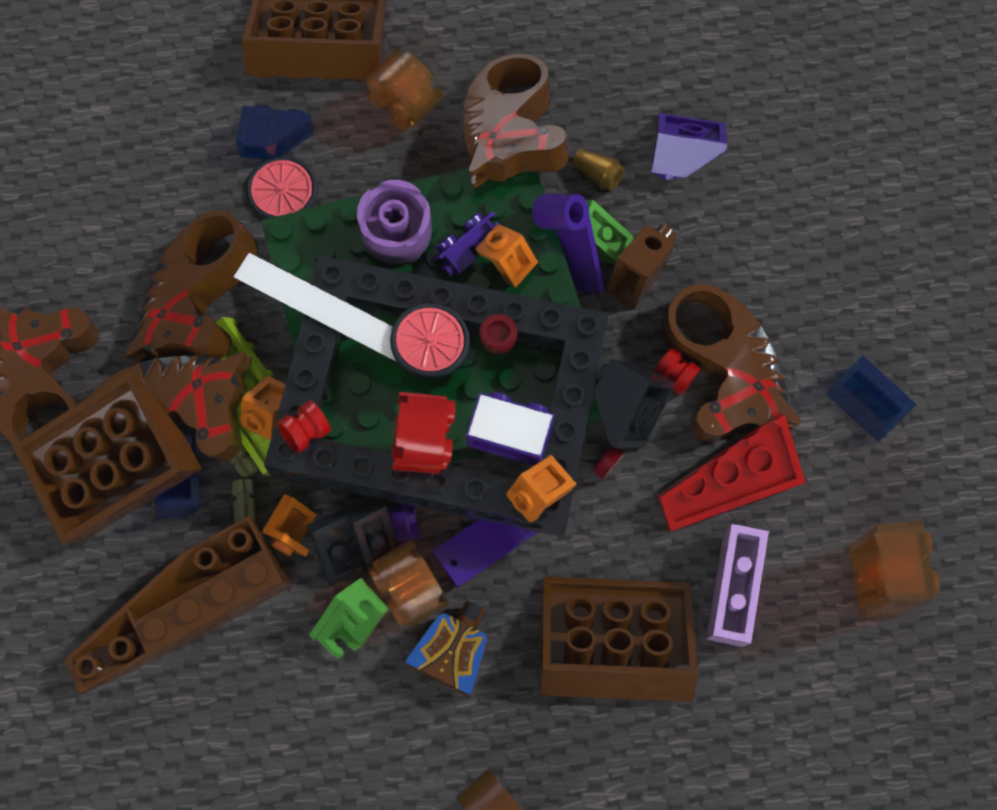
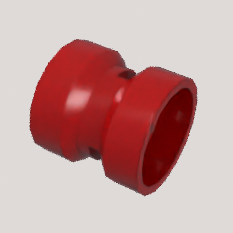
(678, 370)
(306, 425)

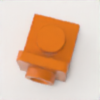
(508, 253)
(261, 407)
(540, 488)

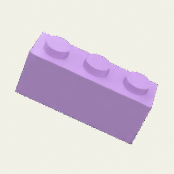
(737, 585)

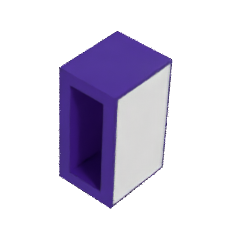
(510, 428)

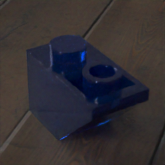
(271, 132)

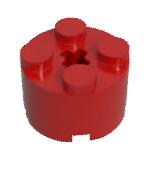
(421, 433)

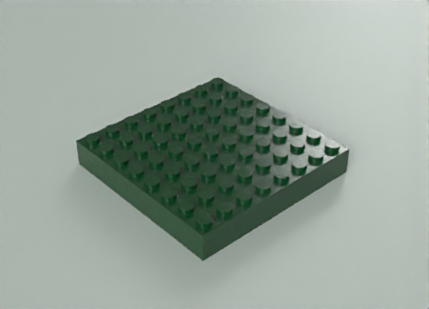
(368, 383)

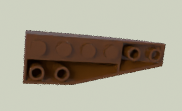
(182, 603)

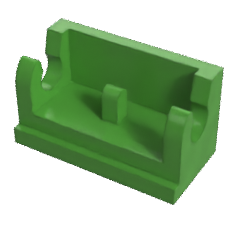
(349, 617)

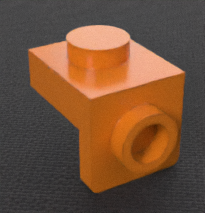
(289, 526)

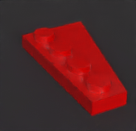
(740, 474)

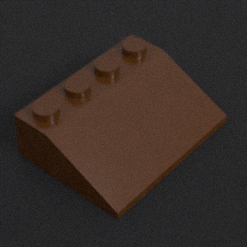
(314, 38)
(105, 459)
(618, 639)

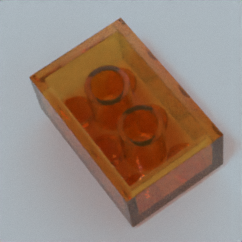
(893, 569)

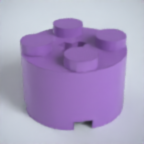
(377, 216)

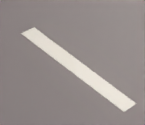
(316, 304)

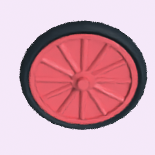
(281, 187)
(429, 340)

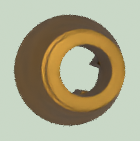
(599, 169)

